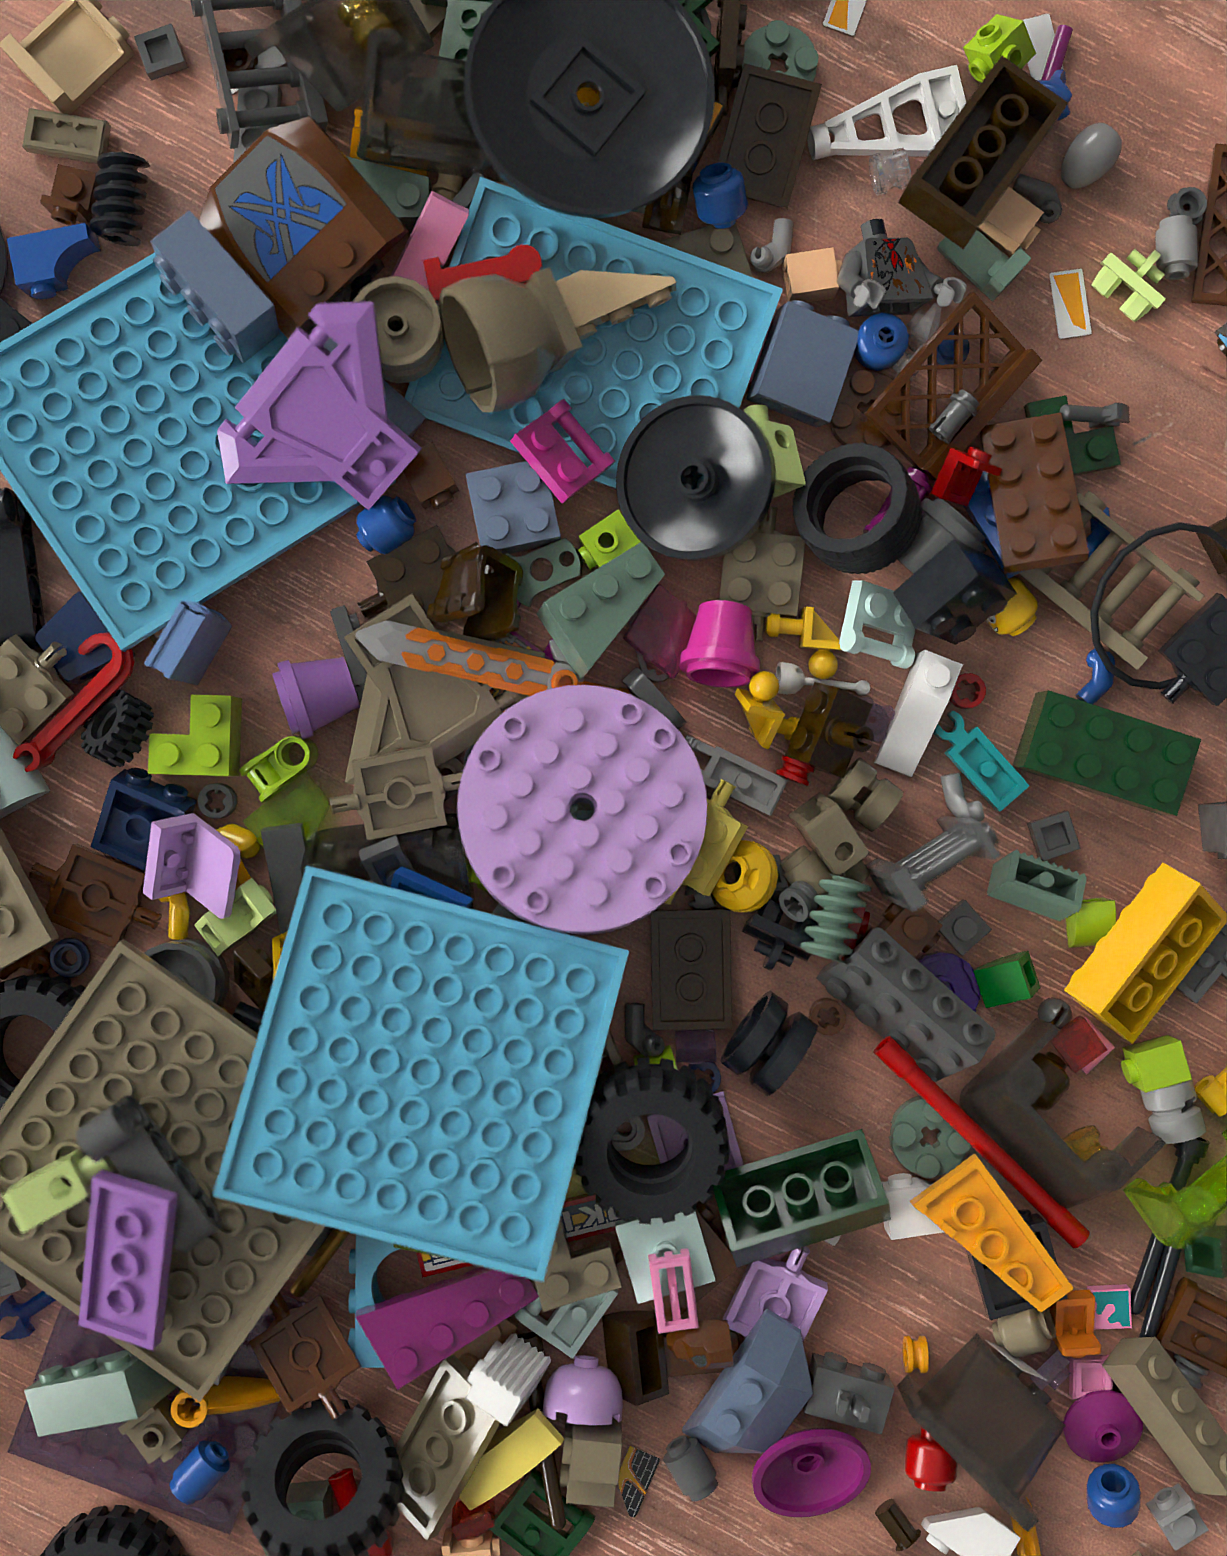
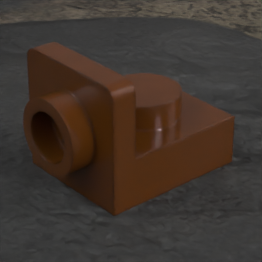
(71, 195)

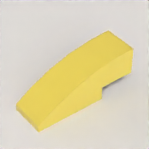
(510, 1456)

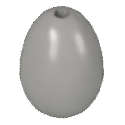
(1090, 155)

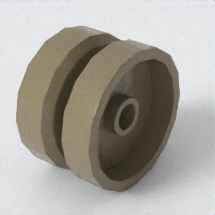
(411, 309)

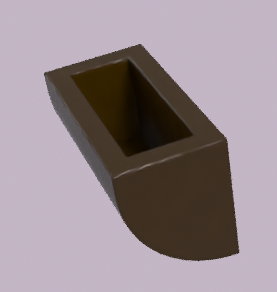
(636, 1355)

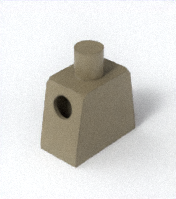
(827, 827)

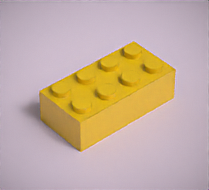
(1147, 952)

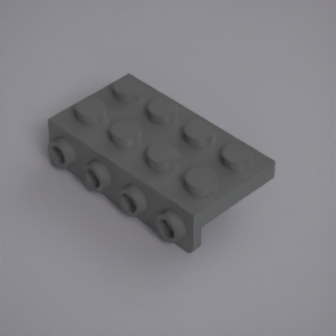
(909, 1004)

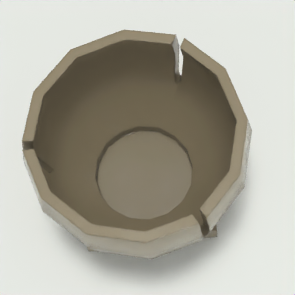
(506, 336)

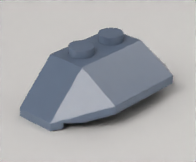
(758, 1395)

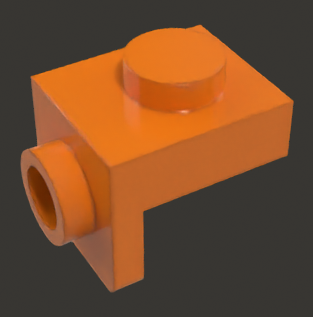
(1075, 1324)

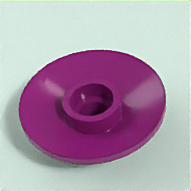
(1099, 1414)

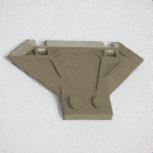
(419, 706)

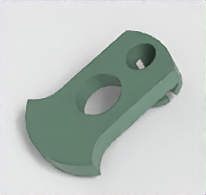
(554, 553)

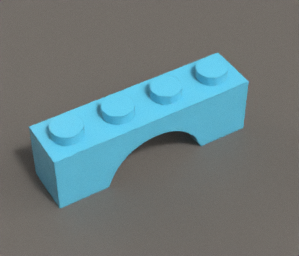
(364, 1264)

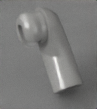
(774, 253)
(956, 800)

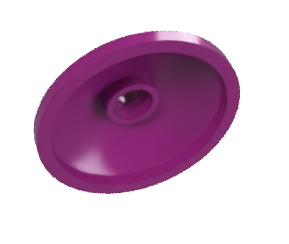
(811, 1472)

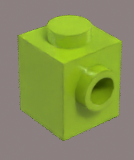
(606, 540)
(1155, 1063)

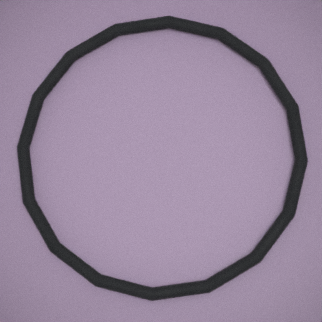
(1107, 575)

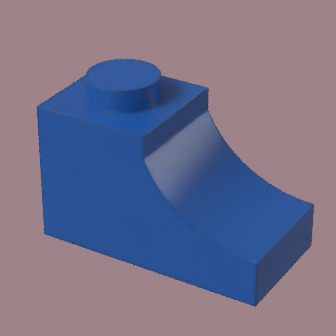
(47, 257)

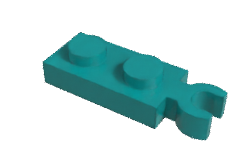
(982, 763)

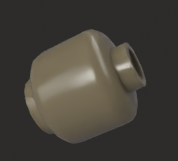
(1025, 1332)

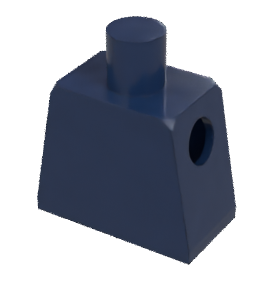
(71, 627)

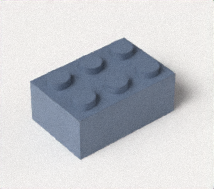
(214, 288)

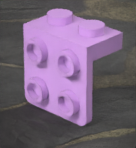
(192, 859)

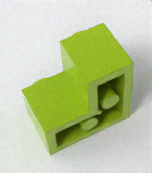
(212, 741)

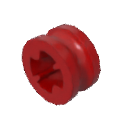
(965, 703)
(795, 770)

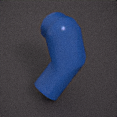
(1101, 679)

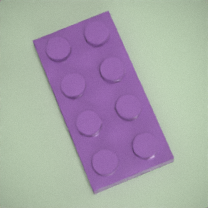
(127, 1259)

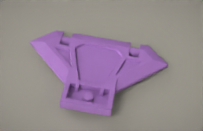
(321, 412)

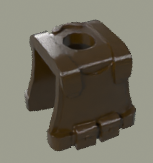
(479, 592)

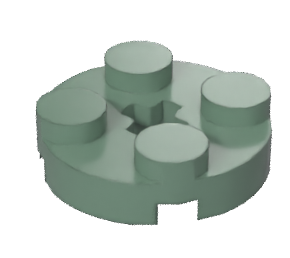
(782, 42)
(925, 1159)

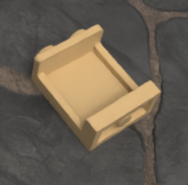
(71, 53)

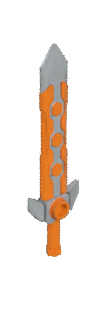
(468, 660)

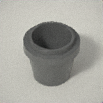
(938, 527)

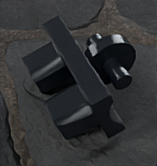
(778, 939)

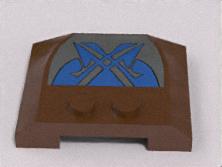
(299, 219)

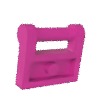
(554, 458)

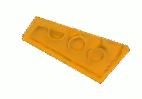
(986, 1223)

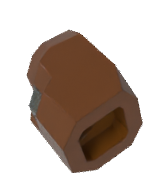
(703, 1346)

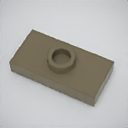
(65, 135)

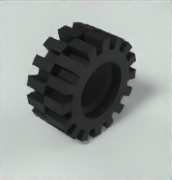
(117, 729)

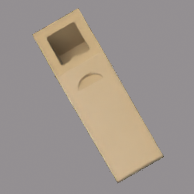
(611, 296)

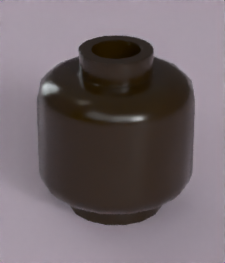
(1056, 1080)

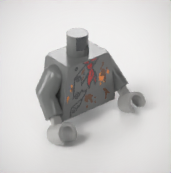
(890, 276)

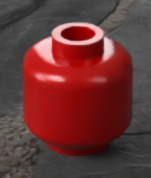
(929, 1463)

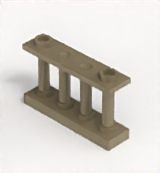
(1068, 592)

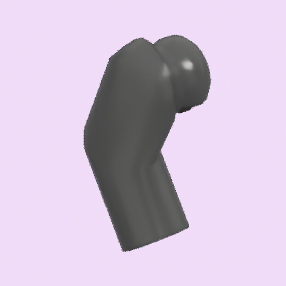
(640, 1035)

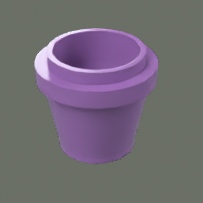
(315, 693)

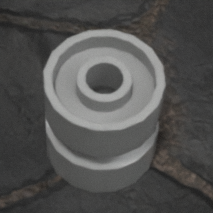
(1173, 1113)

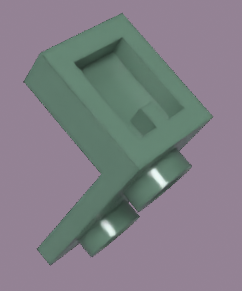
(985, 263)

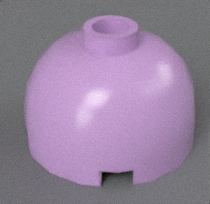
(584, 1393)

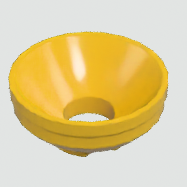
(756, 881)

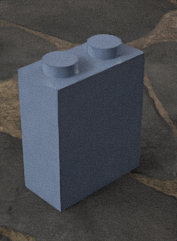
(803, 363)

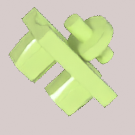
(1143, 296)

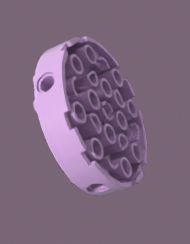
(591, 750)

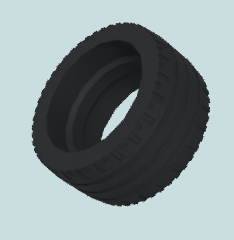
(832, 475)

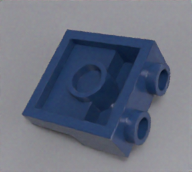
(129, 811)

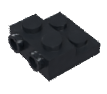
(996, 1295)

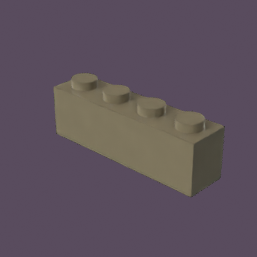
(1171, 1412)

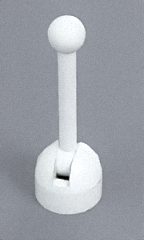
(792, 679)

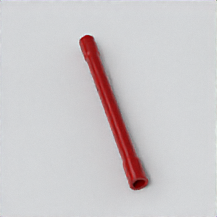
(1055, 1214)

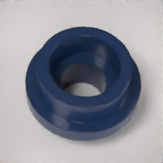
(61, 965)

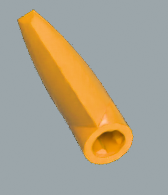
(229, 1396)

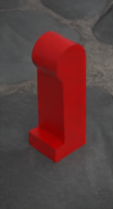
(517, 266)

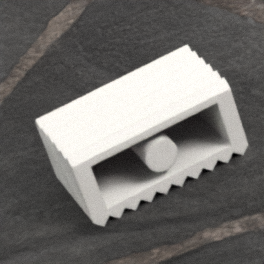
(506, 1378)

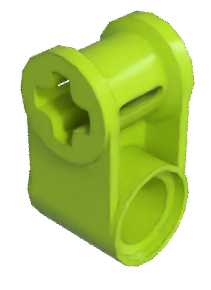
(274, 769)

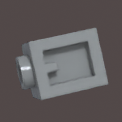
(1176, 1516)

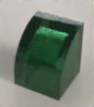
(1208, 1254)

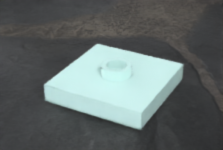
(659, 1237)

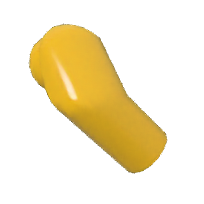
(242, 838)
(178, 915)

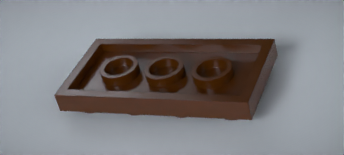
(1035, 494)

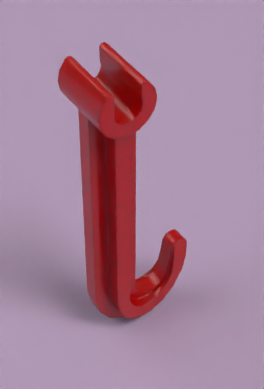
(82, 706)

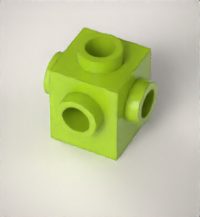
(996, 38)

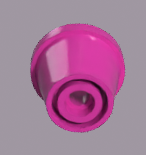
(721, 646)

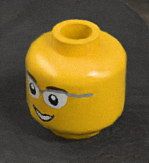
(1018, 613)

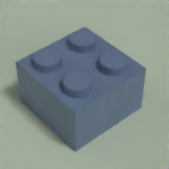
(512, 508)

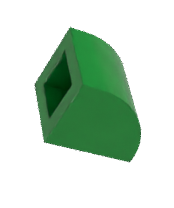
(1007, 979)

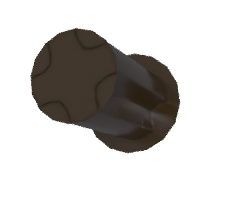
(897, 1525)

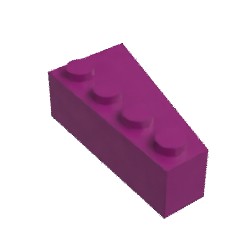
(436, 1321)

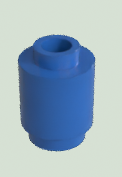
(200, 1471)

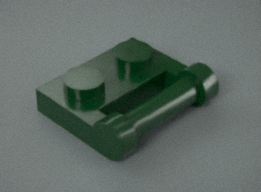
(530, 1530)

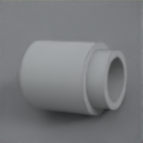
(1178, 247)

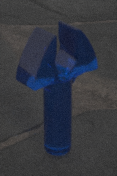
(24, 1311)

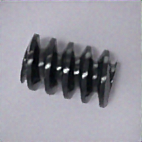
(116, 197)

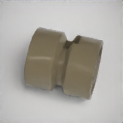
(875, 804)

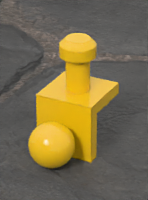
(813, 635)
(762, 711)

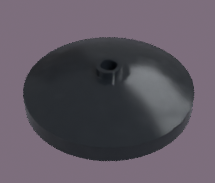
(662, 470)

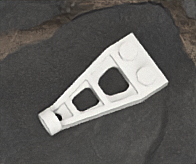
(941, 101)

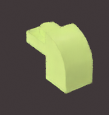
(250, 910)

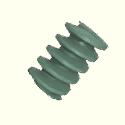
(835, 917)

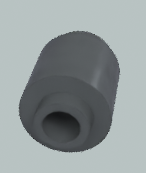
(690, 1468)

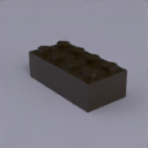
(982, 152)

